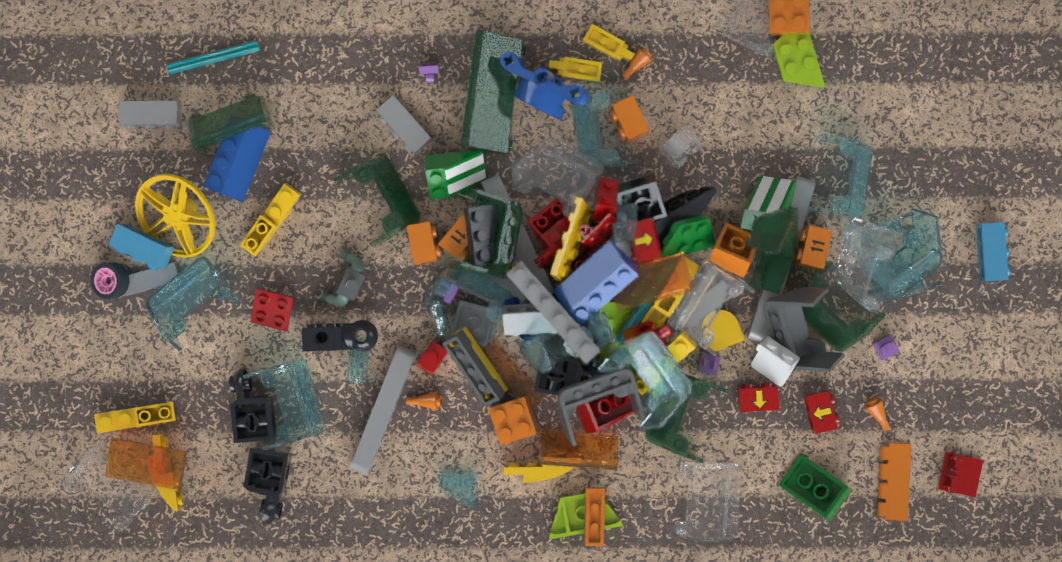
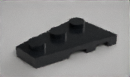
(481, 230)

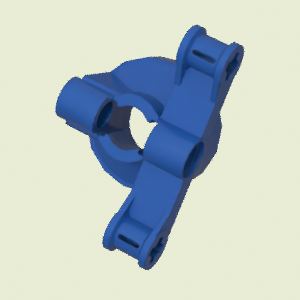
(542, 92)

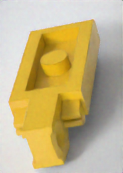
(607, 43)
(577, 68)

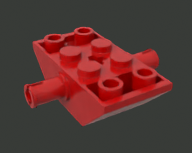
(549, 228)

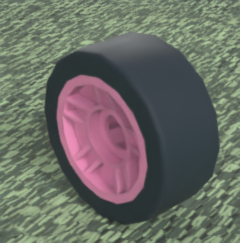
(110, 280)

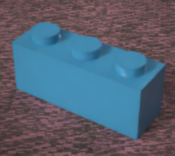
(141, 246)
(992, 251)

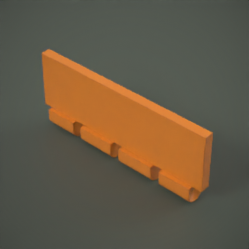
(897, 479)

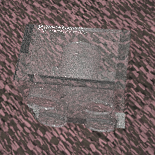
(681, 144)

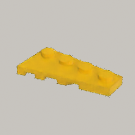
(571, 240)

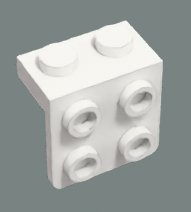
(774, 361)

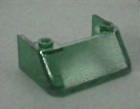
(228, 122)
(394, 192)
(506, 236)
(777, 242)
(829, 325)
(667, 435)

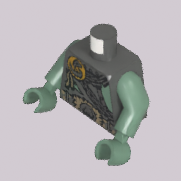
(348, 282)

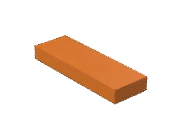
(594, 516)

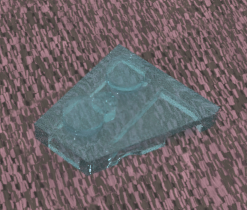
(437, 312)
(460, 486)

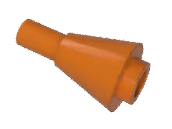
(639, 60)
(430, 400)
(876, 409)

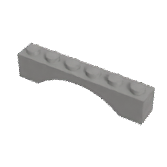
(553, 312)

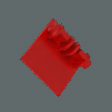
(600, 234)
(272, 309)
(960, 474)

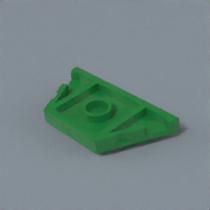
(689, 236)

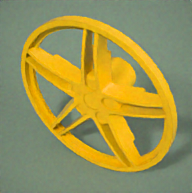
(176, 213)

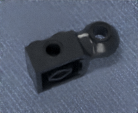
(643, 193)
(339, 337)
(565, 373)
(251, 416)
(268, 475)

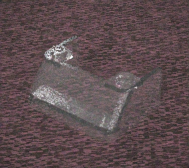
(700, 307)

